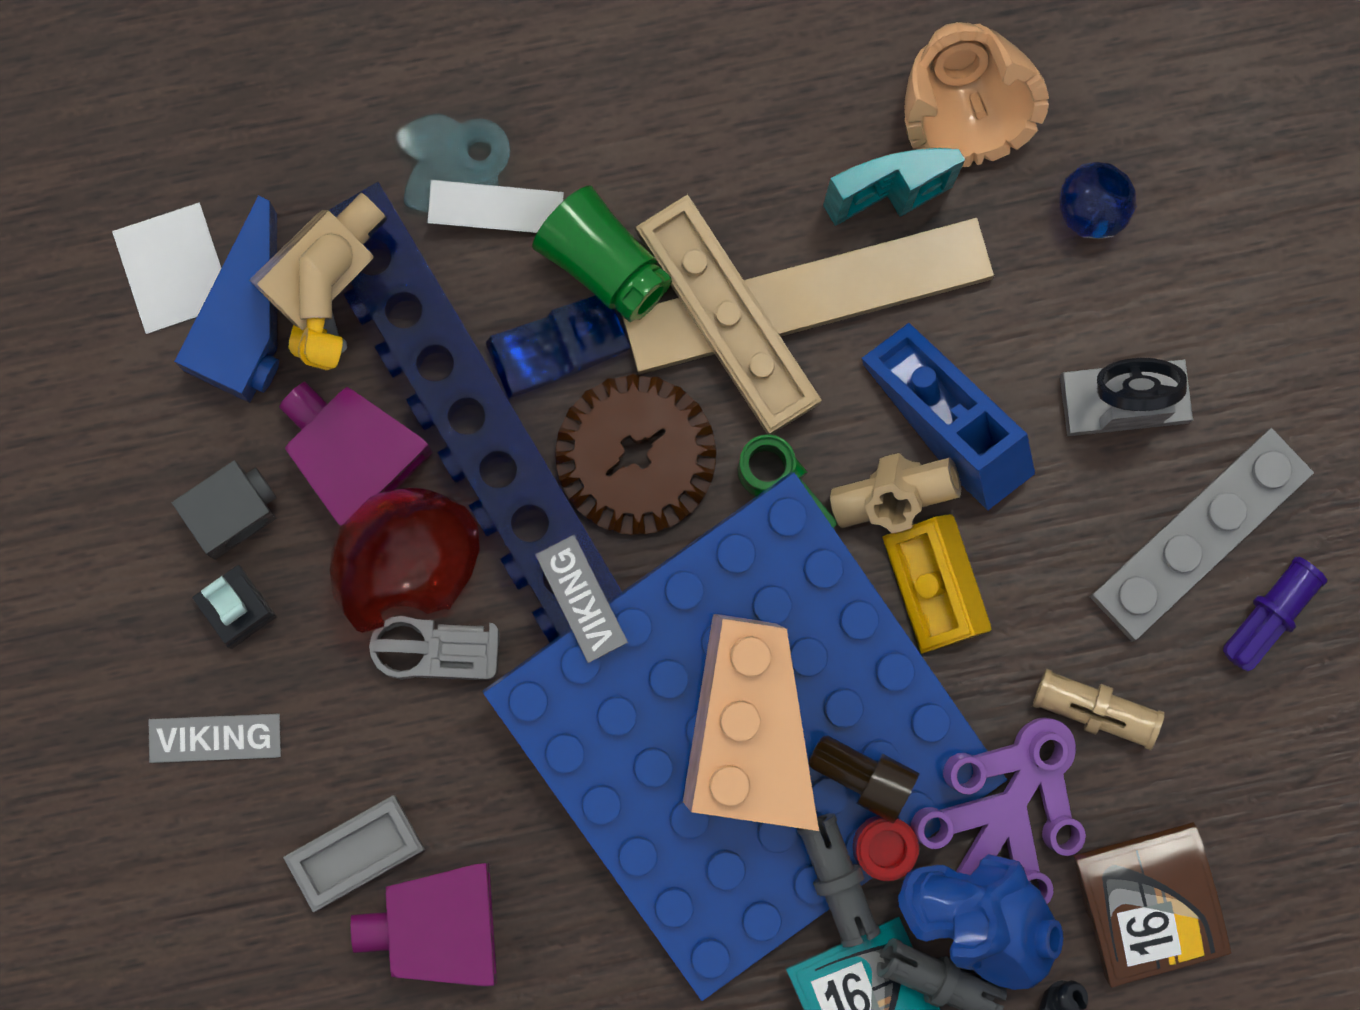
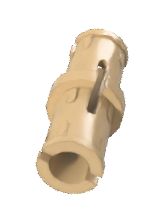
(1098, 709)

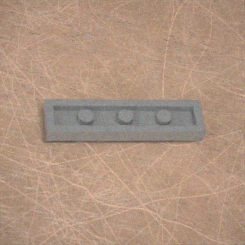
(1201, 534)

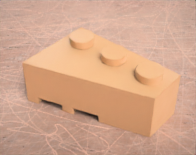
(749, 730)

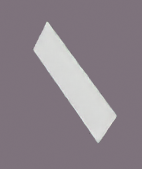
(490, 206)

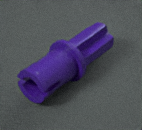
(1274, 614)

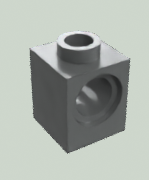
(226, 508)

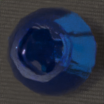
(1097, 200)

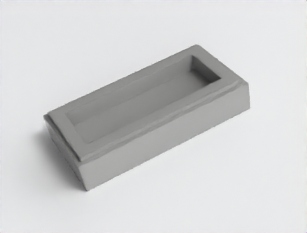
(354, 853)

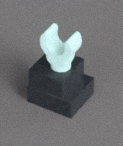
(234, 607)

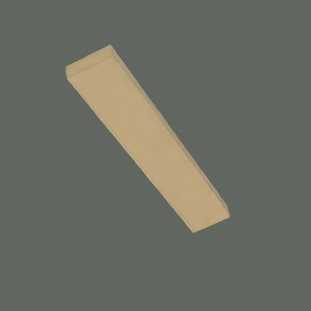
(828, 291)

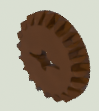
(635, 498)

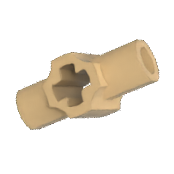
(895, 493)

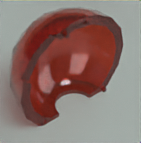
(402, 552)

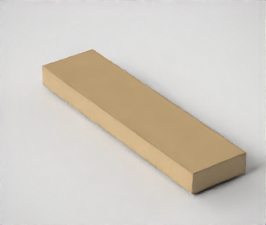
(728, 315)

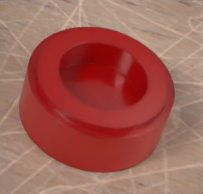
(885, 848)

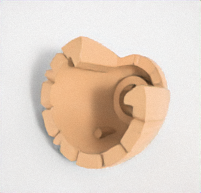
(973, 94)

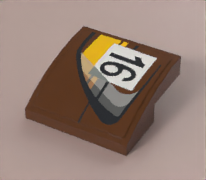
(1152, 904)

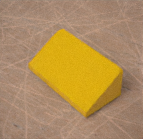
(937, 583)

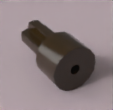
(881, 783)

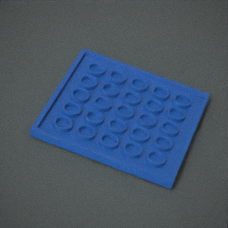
(622, 729)

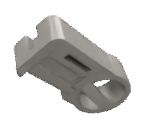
(448, 652)

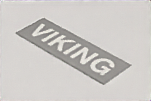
(581, 598)
(214, 738)

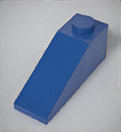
(237, 324)
(952, 415)

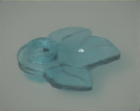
(443, 155)

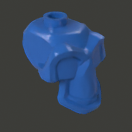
(992, 916)

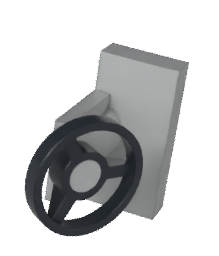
(1126, 396)

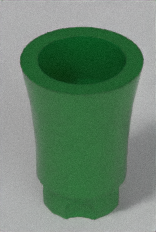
(602, 254)

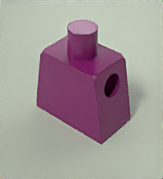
(349, 448)
(435, 928)

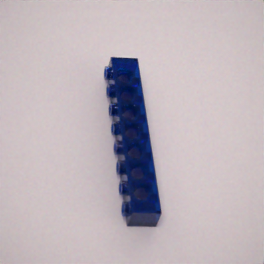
(468, 384)

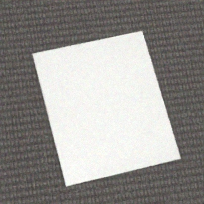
(169, 265)

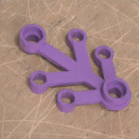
(1006, 813)

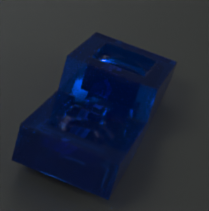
(556, 345)

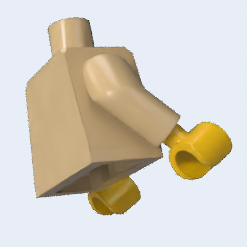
(314, 270)

